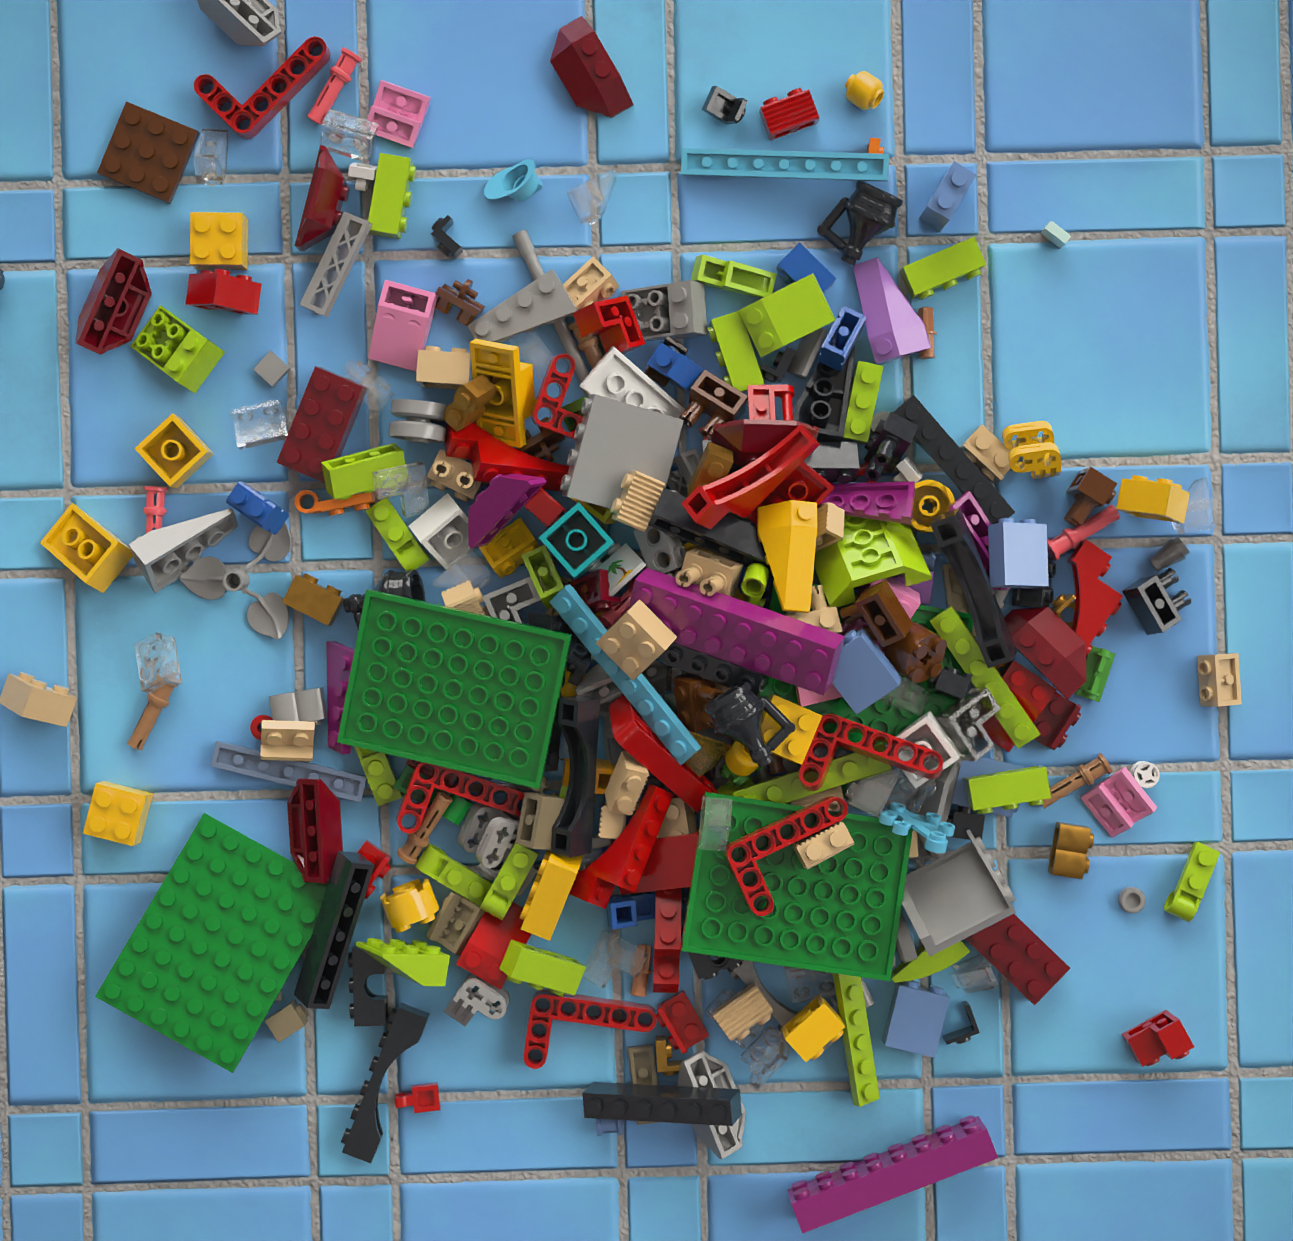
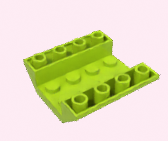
(868, 554)

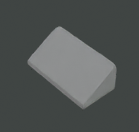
(806, 353)

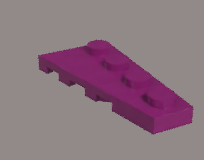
(875, 500)
(338, 673)

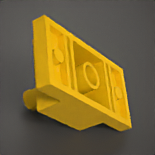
(514, 390)

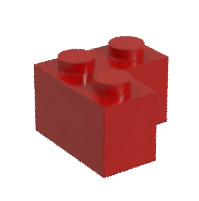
(223, 292)
(613, 322)
(1158, 1037)

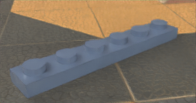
(248, 762)

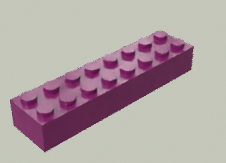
(742, 632)
(891, 1173)

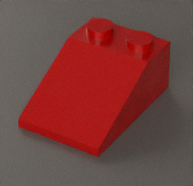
(800, 485)
(1029, 691)
(489, 944)

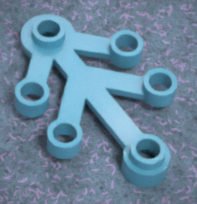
(927, 826)

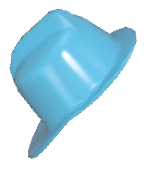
(515, 182)

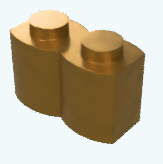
(469, 402)
(1070, 850)

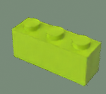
(391, 196)
(943, 269)
(735, 351)
(862, 401)
(354, 472)
(1007, 789)
(542, 968)

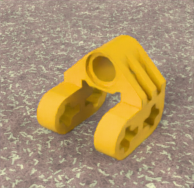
(1039, 453)

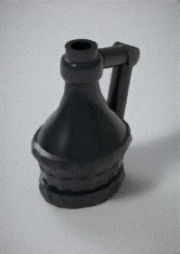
(868, 213)
(396, 583)
(739, 717)

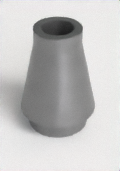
(1169, 554)

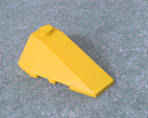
(789, 542)

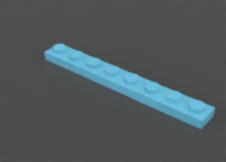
(785, 164)
(637, 691)

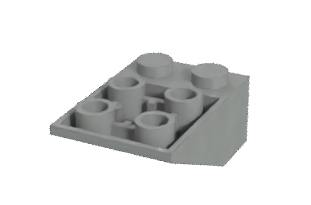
(670, 310)

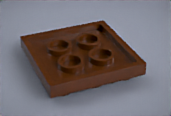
(148, 152)

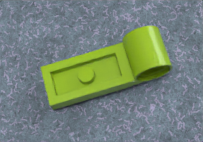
(397, 535)
(755, 583)
(379, 775)
(453, 874)
(509, 881)
(1193, 881)

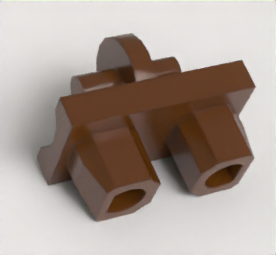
(448, 296)
(543, 443)

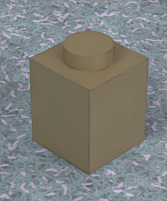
(287, 1020)

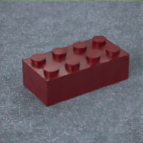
(322, 422)
(1020, 957)

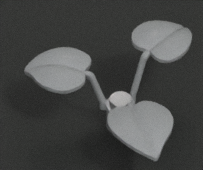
(210, 581)

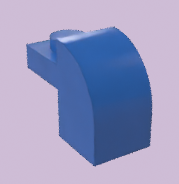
(675, 367)
(626, 910)

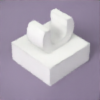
(363, 173)
(908, 471)

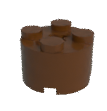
(917, 654)

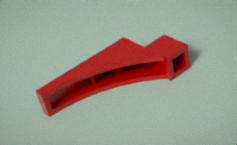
(495, 457)
(751, 484)
(1093, 597)
(627, 857)
(667, 941)

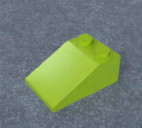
(787, 315)

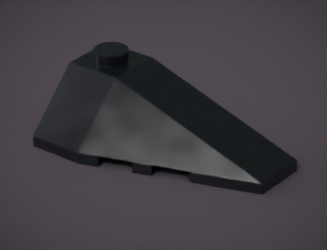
(826, 400)

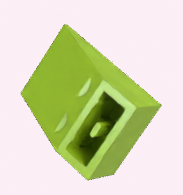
(177, 349)
(412, 960)

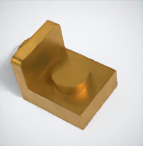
(664, 1052)

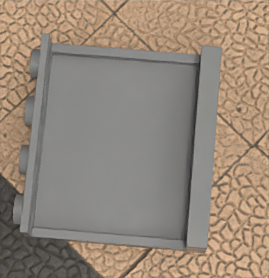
(614, 442)
(956, 896)

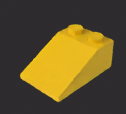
(87, 548)

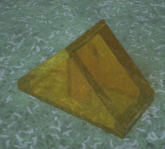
(708, 756)

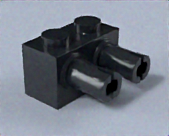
(888, 445)
(1152, 603)

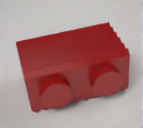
(788, 114)
(545, 508)

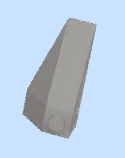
(168, 550)

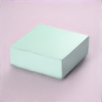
(1055, 234)

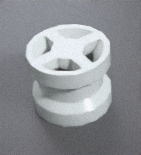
(1149, 776)

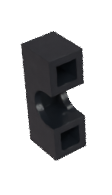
(367, 1007)

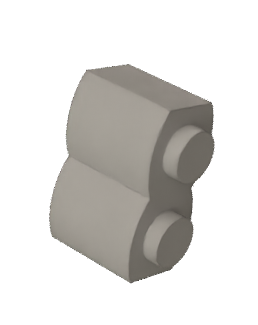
(299, 706)

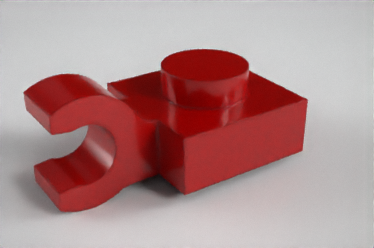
(423, 1098)

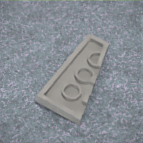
(533, 306)

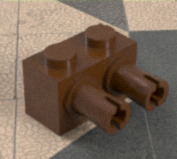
(715, 399)
(1090, 491)
(882, 612)
(691, 696)

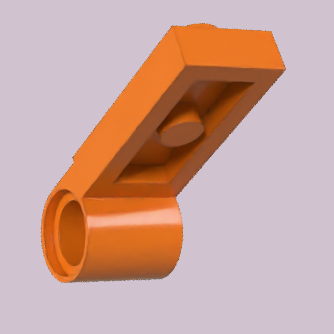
(334, 506)

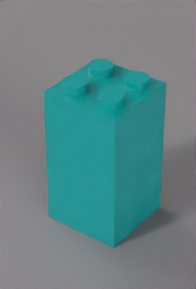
(577, 541)

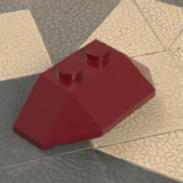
(588, 70)
(323, 202)
(114, 304)
(754, 437)
(1049, 647)
(314, 829)

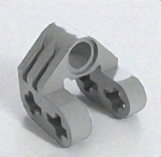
(491, 833)
(467, 1001)

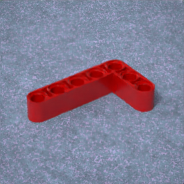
(266, 91)
(554, 405)
(644, 745)
(865, 748)
(460, 788)
(775, 843)
(579, 1015)

